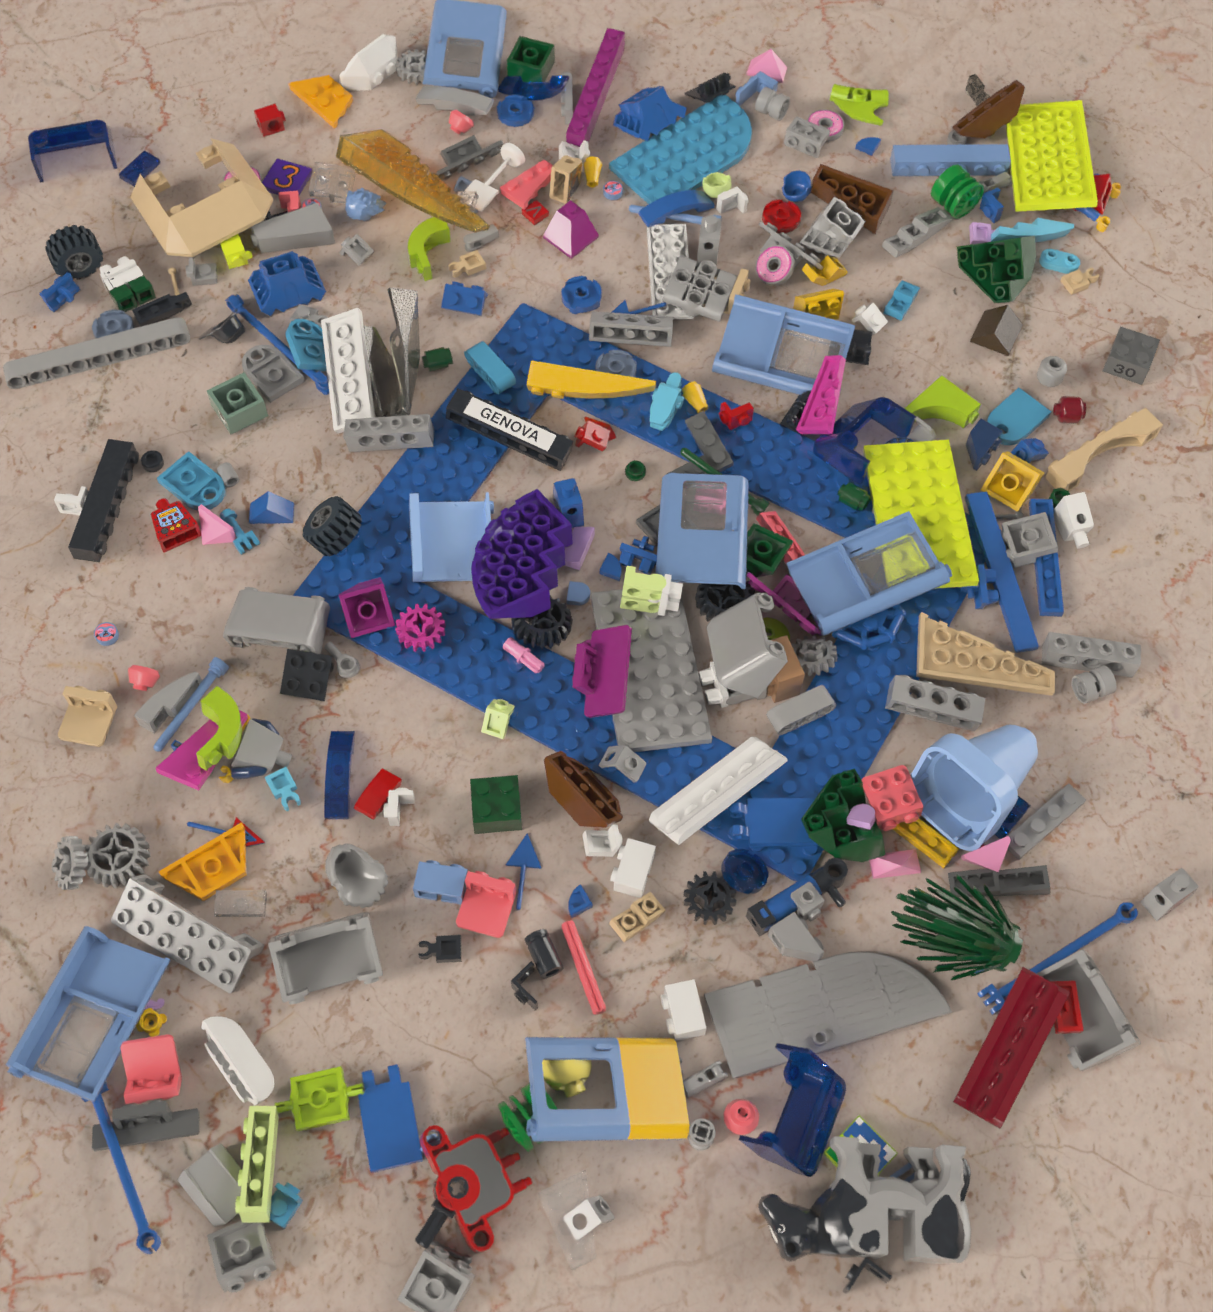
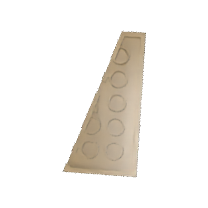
(971, 660)

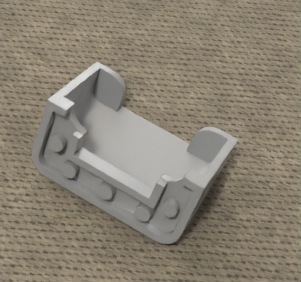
(277, 621)
(741, 649)
(325, 956)
(1104, 1022)

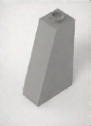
(293, 230)

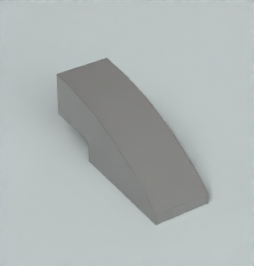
(167, 702)

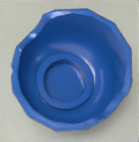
(797, 186)

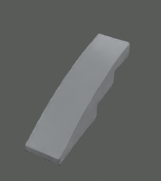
(453, 98)
(917, 232)

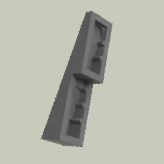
(1005, 882)

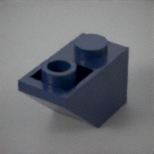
(981, 442)

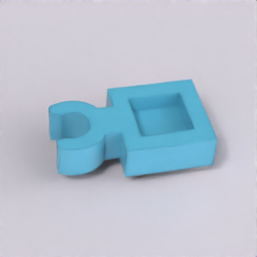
(282, 786)

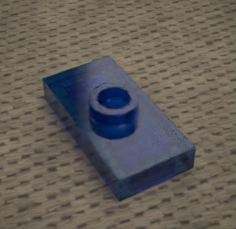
(143, 165)

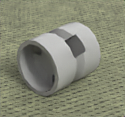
(772, 103)
(1094, 684)

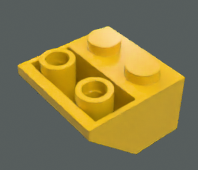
(821, 303)

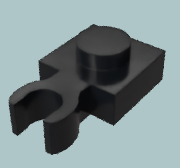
(446, 949)

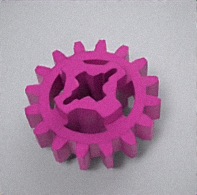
(431, 623)

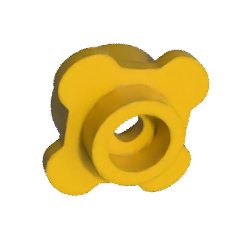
(151, 1015)

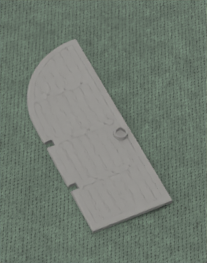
(820, 1009)

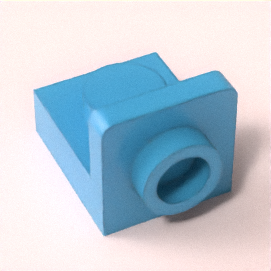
(284, 1204)

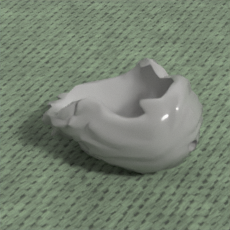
(355, 875)

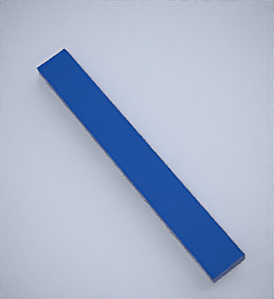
(1006, 584)

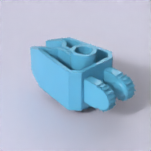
(665, 402)

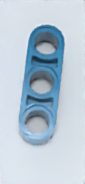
(490, 367)

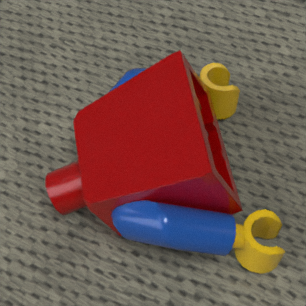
(1104, 190)

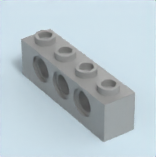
(631, 328)
(389, 433)
(1090, 653)
(923, 706)

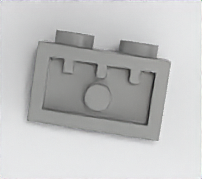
(806, 137)

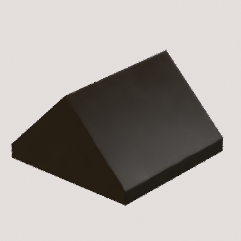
(997, 330)

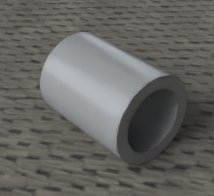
(228, 474)

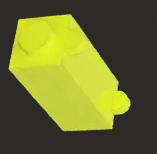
(234, 252)

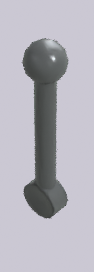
(1017, 515)
(465, 1258)

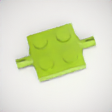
(319, 1098)

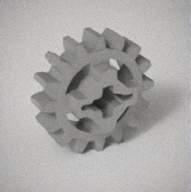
(414, 64)
(815, 654)
(70, 862)

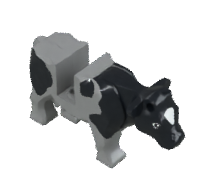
(856, 1208)

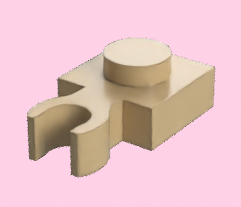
(469, 263)
(1078, 281)

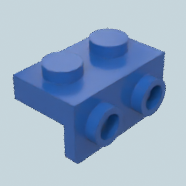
(464, 299)

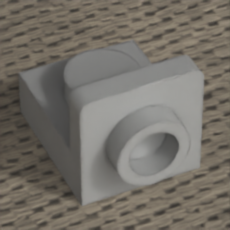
(356, 249)
(201, 273)

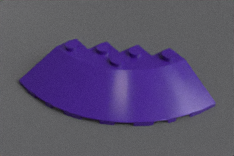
(520, 558)

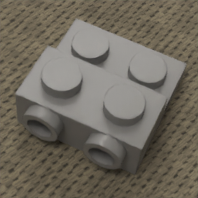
(1028, 539)
(241, 1255)
(437, 1282)

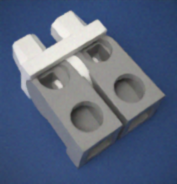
(720, 693)

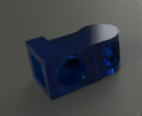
(1013, 818)

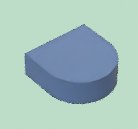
(578, 593)

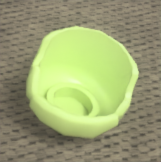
(716, 183)

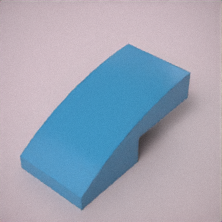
(901, 300)

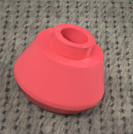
(460, 122)
(142, 677)
(737, 1122)

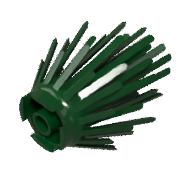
(961, 929)

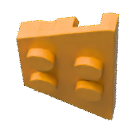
(324, 97)
(211, 865)

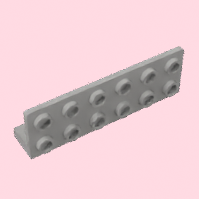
(183, 934)

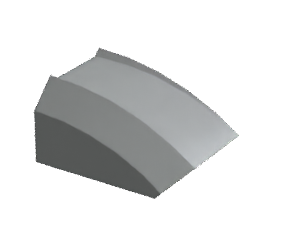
(213, 1184)

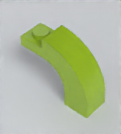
(424, 238)
(225, 713)

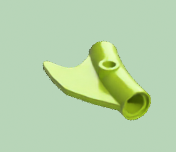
(860, 102)

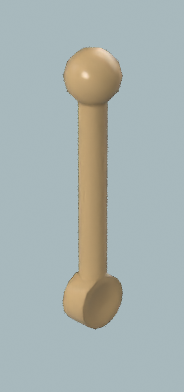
(172, 271)

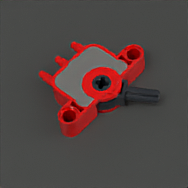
(482, 1180)

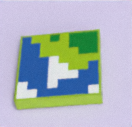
(861, 1129)

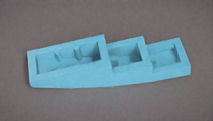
(1040, 228)

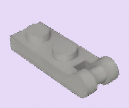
(566, 97)

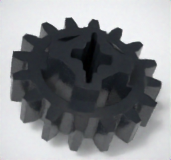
(697, 895)

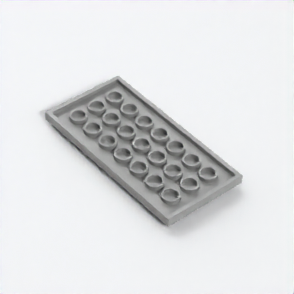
(663, 682)

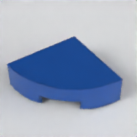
(868, 145)
(611, 567)
(578, 902)

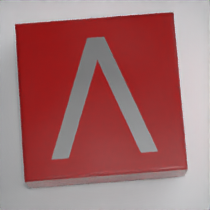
(535, 212)

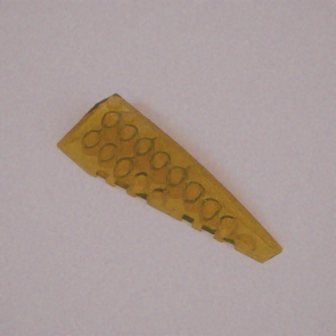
(399, 173)

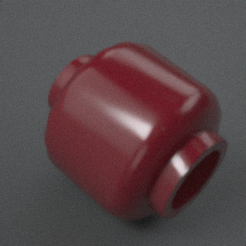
(1070, 409)

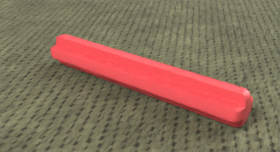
(583, 967)

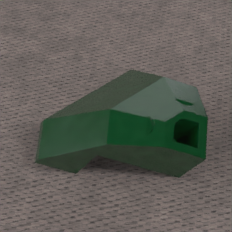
(999, 266)
(827, 821)

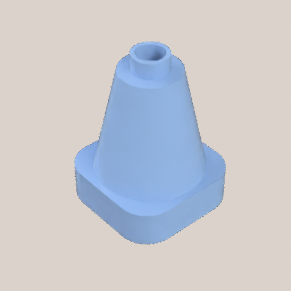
(973, 782)

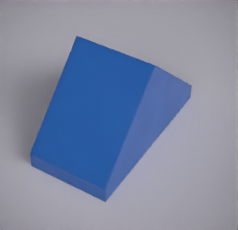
(271, 510)

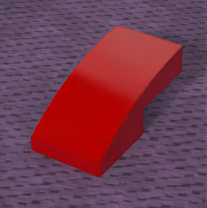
(377, 793)

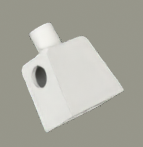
(1074, 519)

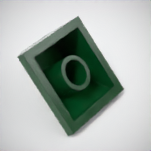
(765, 550)

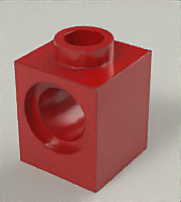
(270, 119)

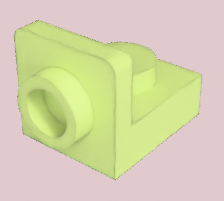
(497, 718)

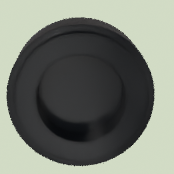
(152, 461)

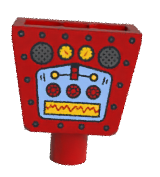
(173, 524)

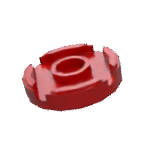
(782, 215)

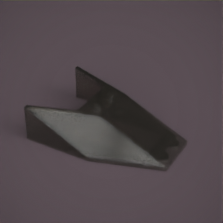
(395, 375)

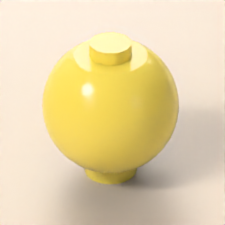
(567, 1075)

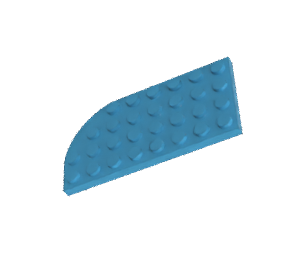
(685, 153)

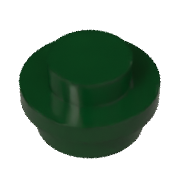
(635, 471)

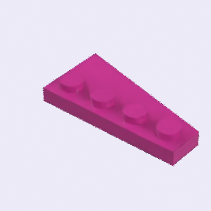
(823, 400)
(183, 762)

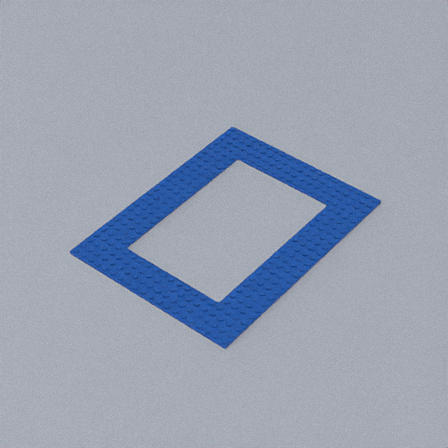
(547, 707)

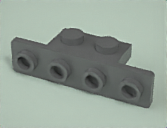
(465, 153)
(147, 1124)

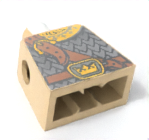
(568, 173)

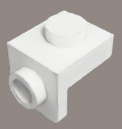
(574, 151)
(730, 199)
(870, 317)
(395, 799)
(602, 842)

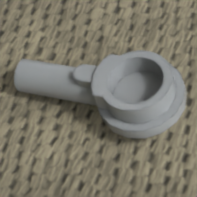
(347, 665)

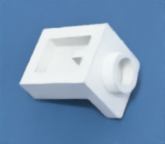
(70, 503)

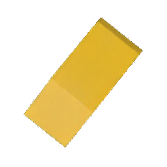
(831, 271)

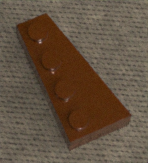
(859, 195)

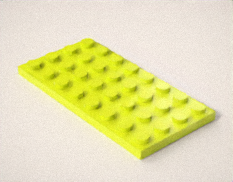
(1050, 157)
(924, 482)

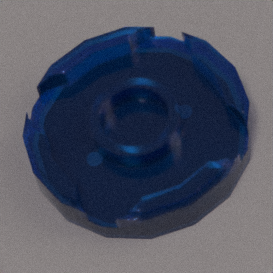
(744, 871)

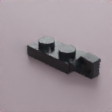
(161, 308)

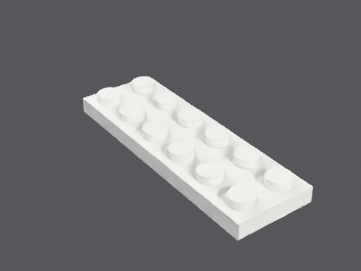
(347, 368)

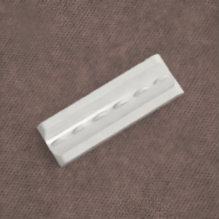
(665, 247)
(716, 789)

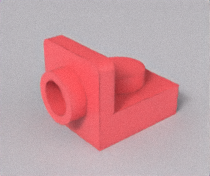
(290, 200)

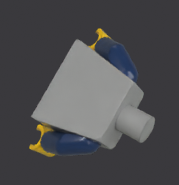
(256, 752)

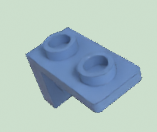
(755, 84)

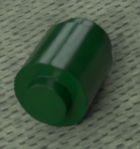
(437, 359)
(854, 496)

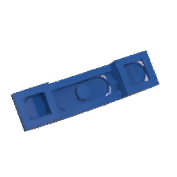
(674, 203)

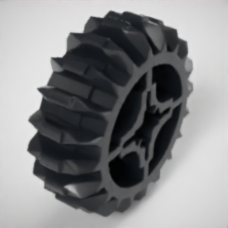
(717, 594)
(543, 628)

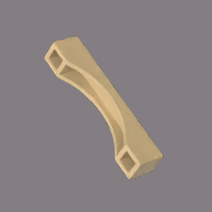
(1134, 431)

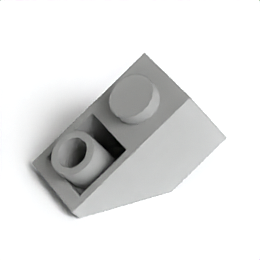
(795, 940)

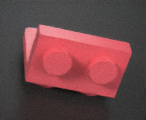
(893, 797)
(486, 904)
(151, 1069)

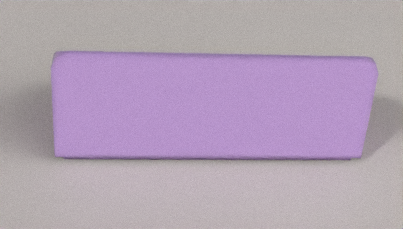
(576, 553)

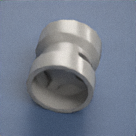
(699, 1138)

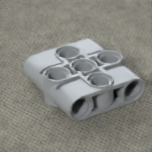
(699, 288)

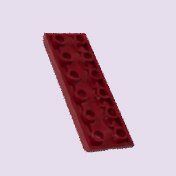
(1011, 1047)

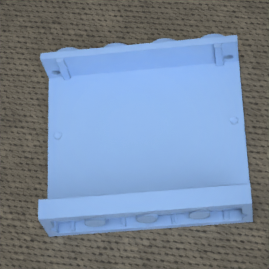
(446, 537)

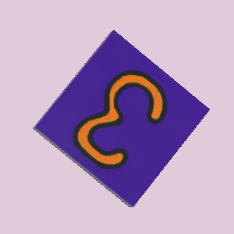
(286, 177)

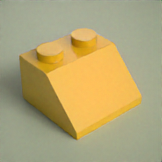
(1012, 481)

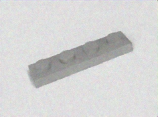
(1044, 821)

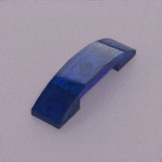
(533, 90)
(338, 775)

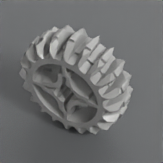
(107, 846)

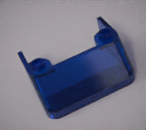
(69, 137)
(839, 447)
(807, 1114)

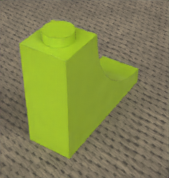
(945, 402)

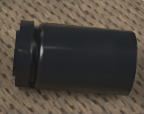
(543, 953)

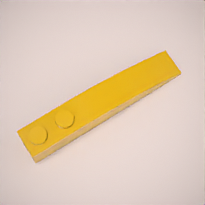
(582, 383)

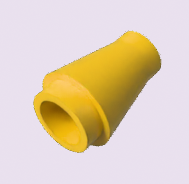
(592, 169)
(694, 395)

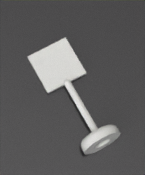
(514, 157)

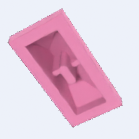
(769, 64)
(213, 528)
(990, 855)
(895, 864)

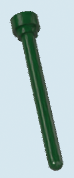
(756, 504)

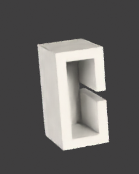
(633, 868)
(684, 1010)

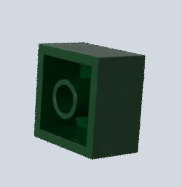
(531, 60)
(495, 804)

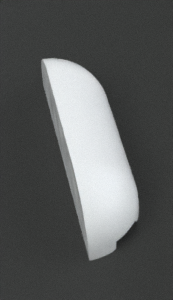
(238, 1059)

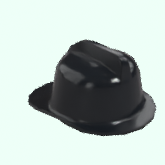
(227, 330)

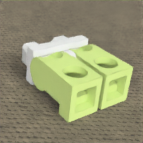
(650, 592)

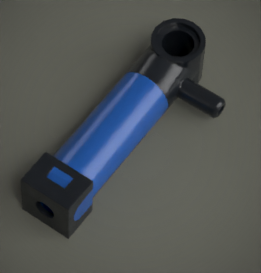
(768, 913)

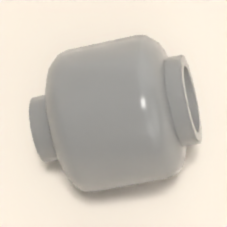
(1051, 371)

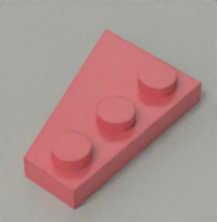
(527, 184)

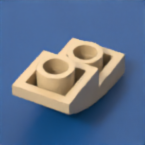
(637, 917)

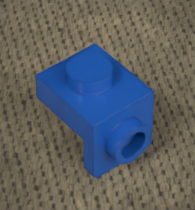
(991, 206)
(1030, 450)

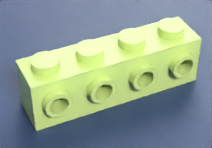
(258, 1165)

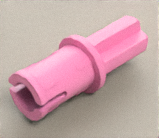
(523, 655)

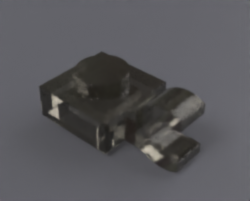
(975, 89)

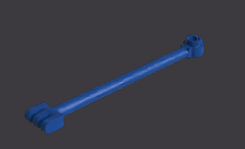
(236, 302)
(998, 995)
(144, 1231)

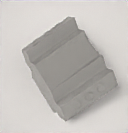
(833, 229)

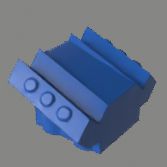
(647, 113)
(285, 282)

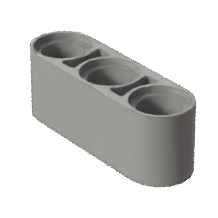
(801, 710)

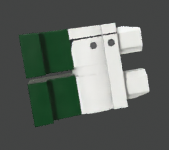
(126, 283)

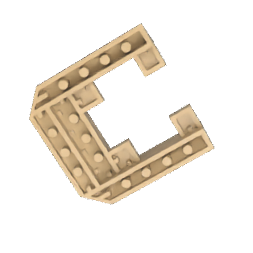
(194, 229)

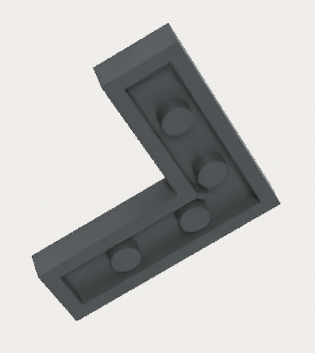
(709, 444)

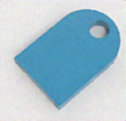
(306, 345)
(1018, 416)
(192, 481)

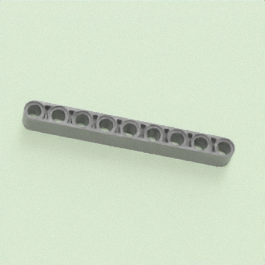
(96, 353)

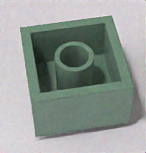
(237, 403)

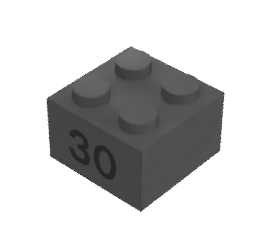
(1131, 355)

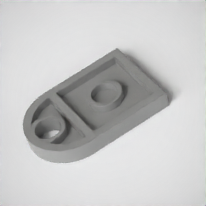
(272, 373)

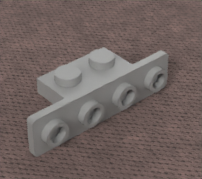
(784, 240)

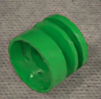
(957, 191)
(517, 1118)

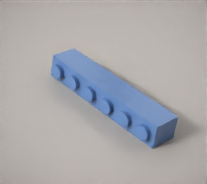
(935, 159)

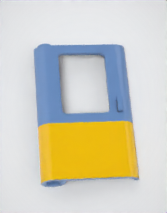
(645, 1088)

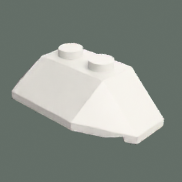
(371, 65)

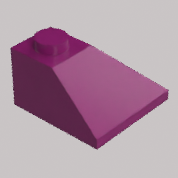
(570, 230)
(366, 608)

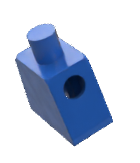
(567, 496)

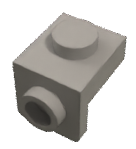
(808, 901)

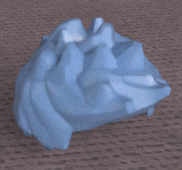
(363, 204)

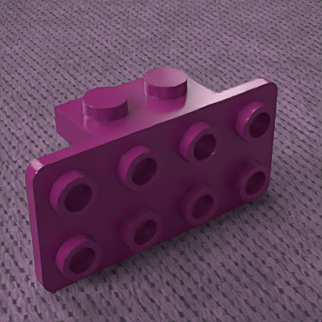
(788, 596)
(603, 671)

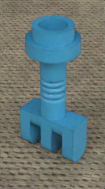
(242, 538)

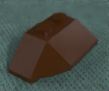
(992, 113)
(581, 792)

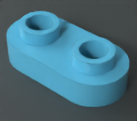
(1059, 261)

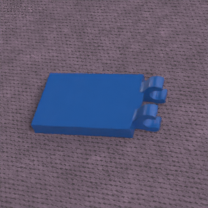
(772, 822)
(389, 1122)

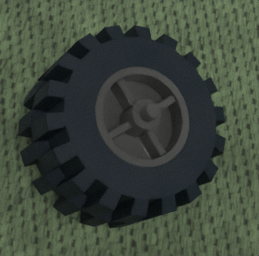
(74, 251)
(332, 526)

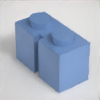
(442, 880)

